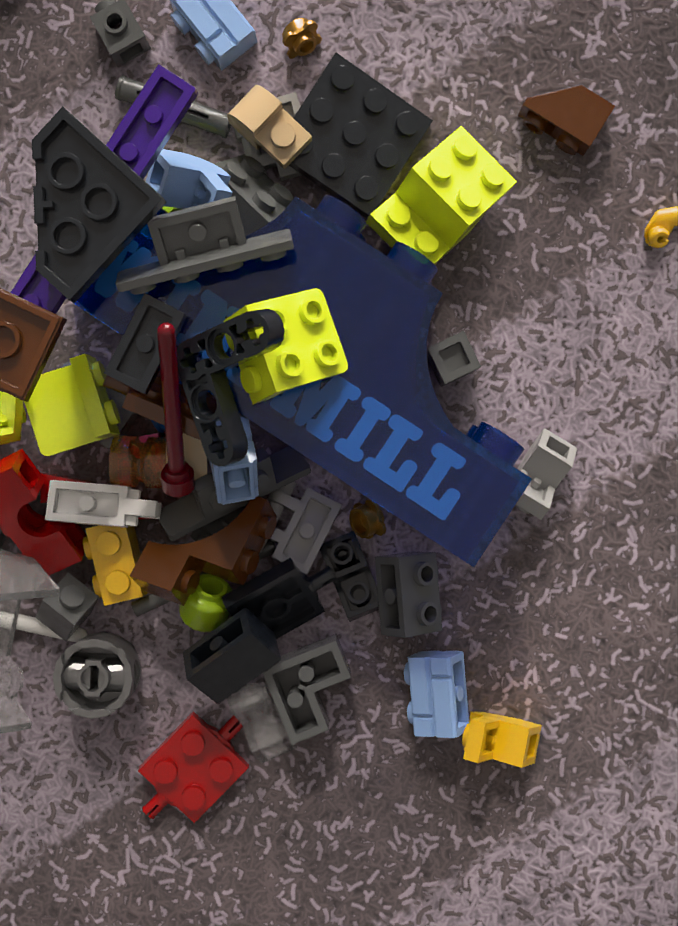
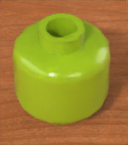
(205, 608)

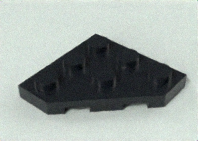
(83, 204)

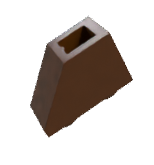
(567, 115)

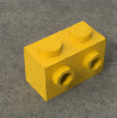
(114, 557)

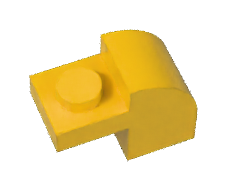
(500, 739)

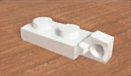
(98, 504)

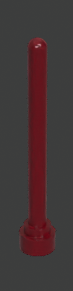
(177, 474)

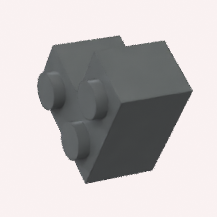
(296, 684)

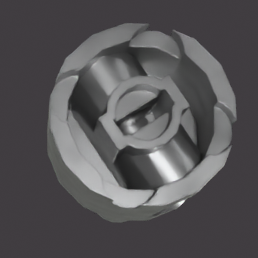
(97, 675)

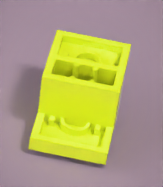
(442, 197)

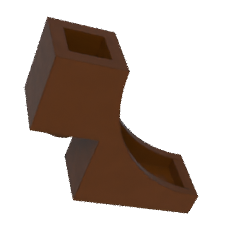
(231, 554)

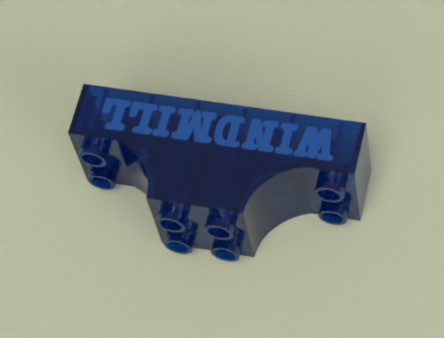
(381, 416)

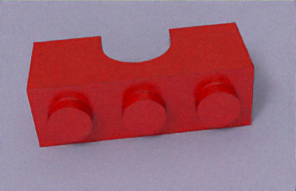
(48, 542)

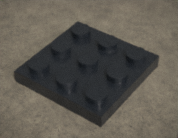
(357, 134)

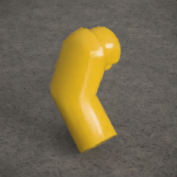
(661, 226)

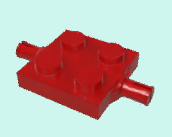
(193, 767)

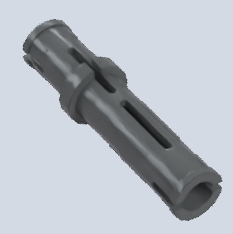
(217, 121)

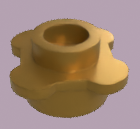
(301, 37)
(367, 519)

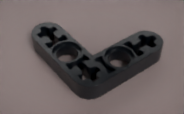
(211, 376)

